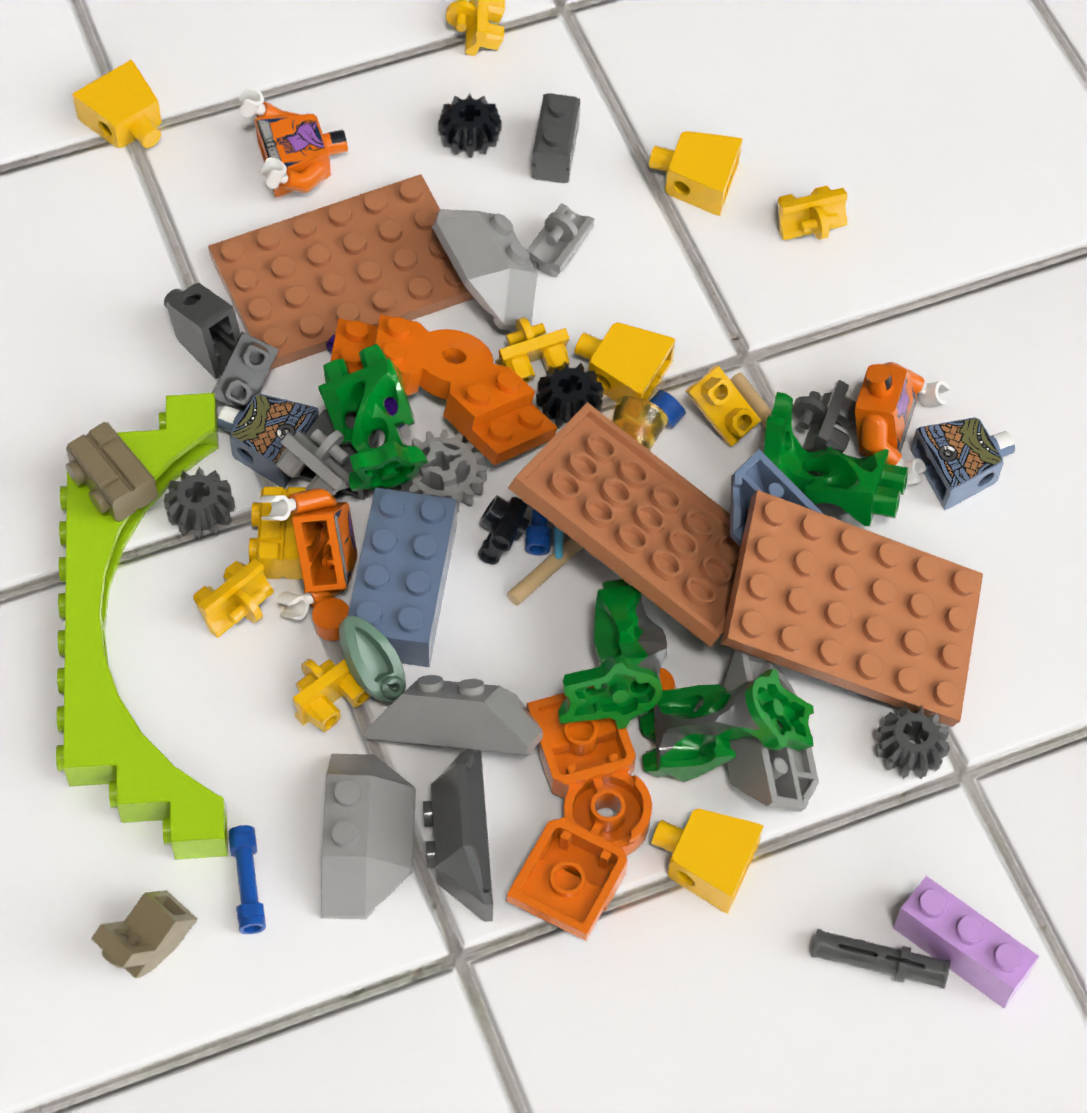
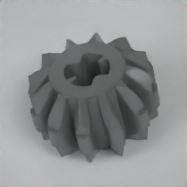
(199, 502)
(907, 726)

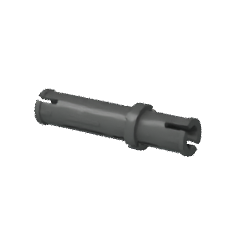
(881, 958)

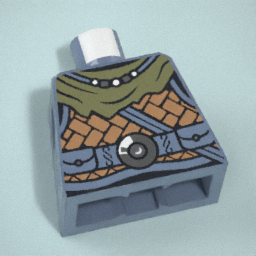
(261, 428)
(960, 458)

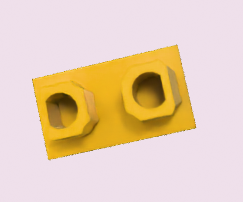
(474, 18)
(812, 213)
(528, 347)
(723, 405)
(236, 598)
(321, 689)

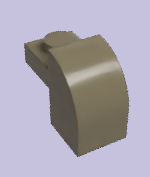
(146, 935)

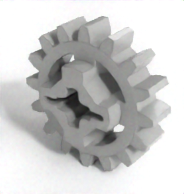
(448, 467)

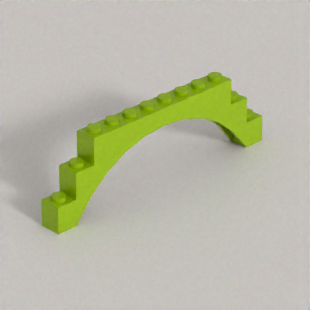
(98, 730)

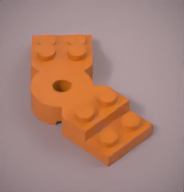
(482, 398)
(583, 854)

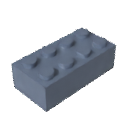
(405, 569)

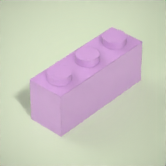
(973, 944)

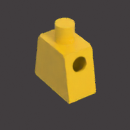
(120, 107)
(699, 168)
(627, 360)
(710, 854)

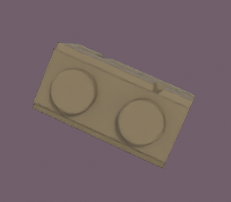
(111, 472)

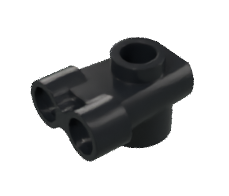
(506, 525)

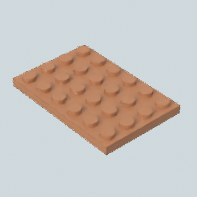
(338, 263)
(636, 519)
(853, 608)

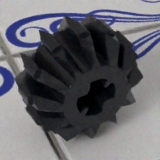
(469, 125)
(567, 391)

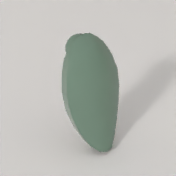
(371, 659)

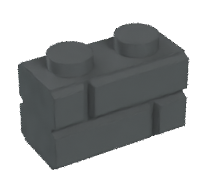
(556, 138)

